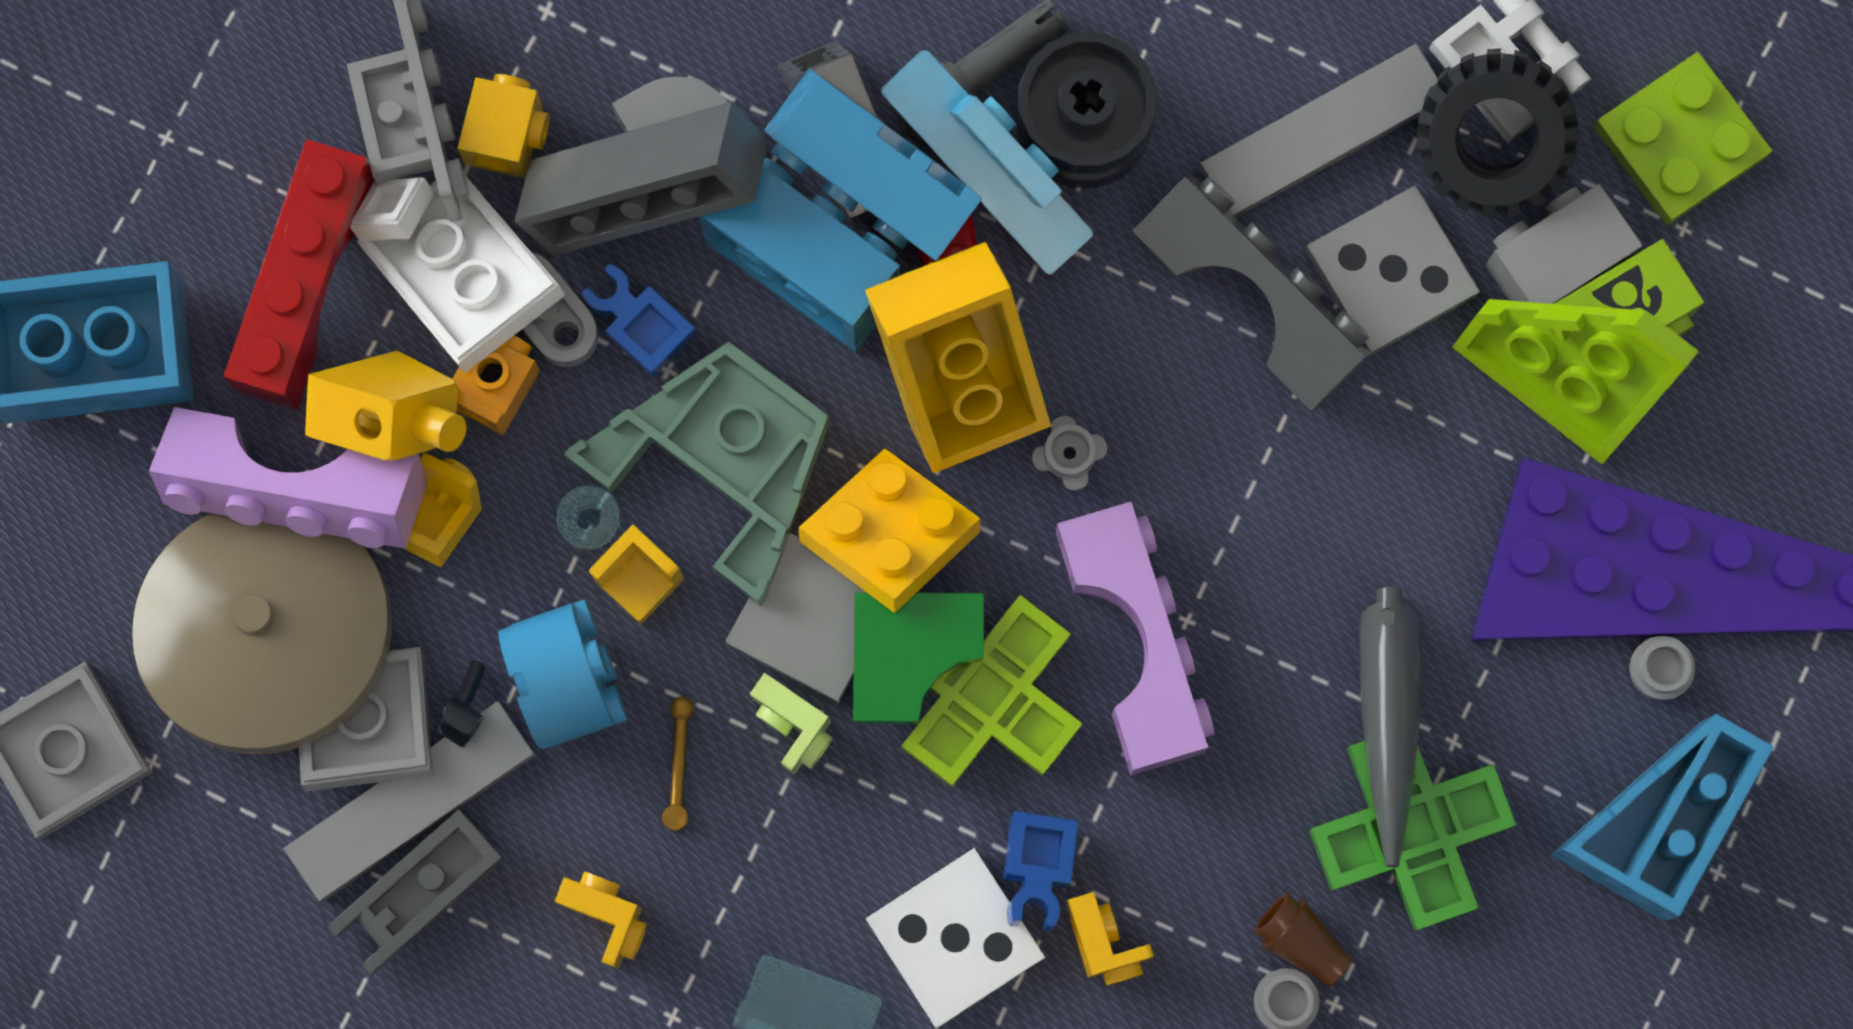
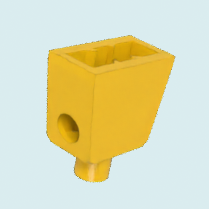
(384, 407)

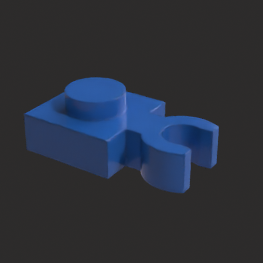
(644, 326)
(1040, 858)

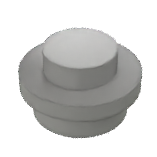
(1662, 668)
(1286, 1000)

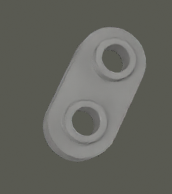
(565, 313)

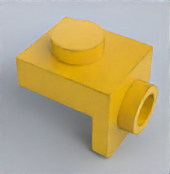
(445, 511)
(598, 900)

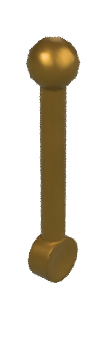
(675, 816)

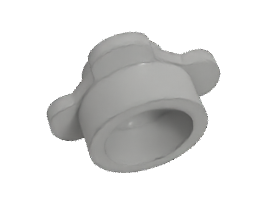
(1069, 435)

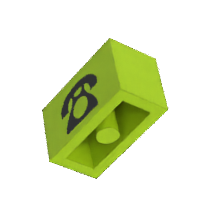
(1645, 282)

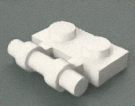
(1480, 32)

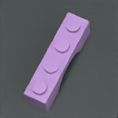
(354, 497)
(1111, 561)

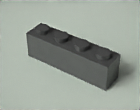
(642, 179)

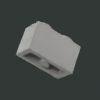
(1564, 250)

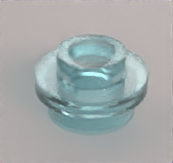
(581, 499)

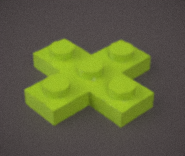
(997, 701)

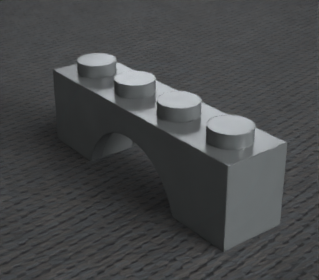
(1311, 346)

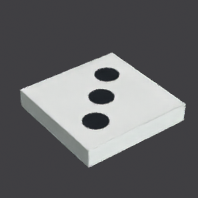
(954, 938)

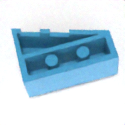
(870, 166)
(1670, 819)

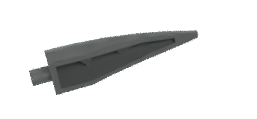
(1390, 710)

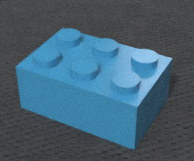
(804, 255)
(93, 342)

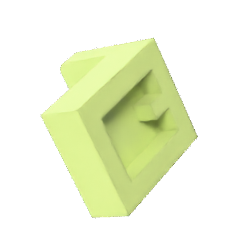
(785, 711)

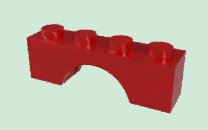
(284, 311)

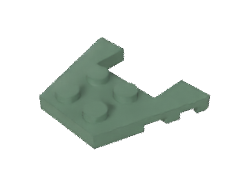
(736, 433)

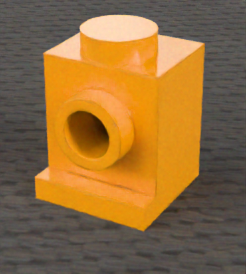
(497, 402)

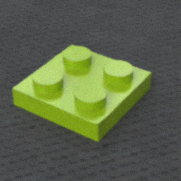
(1682, 138)

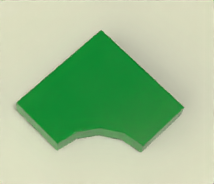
(908, 650)

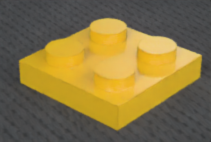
(889, 530)

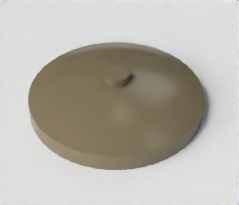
(260, 633)

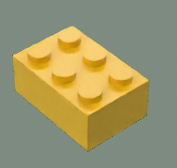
(959, 357)

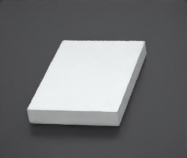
(466, 277)

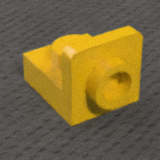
(1094, 931)

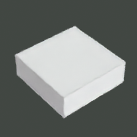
(392, 209)

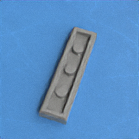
(1322, 131)
(403, 809)

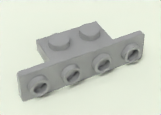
(399, 114)

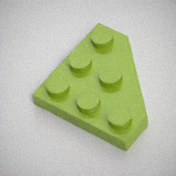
(1578, 365)

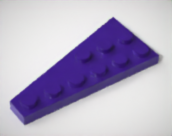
(1631, 565)

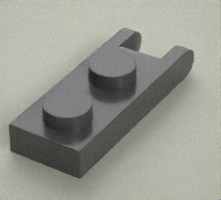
(420, 888)

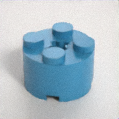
(562, 675)

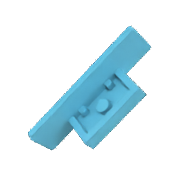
(984, 155)

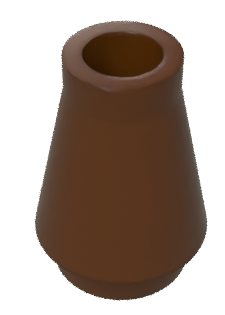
(1300, 938)

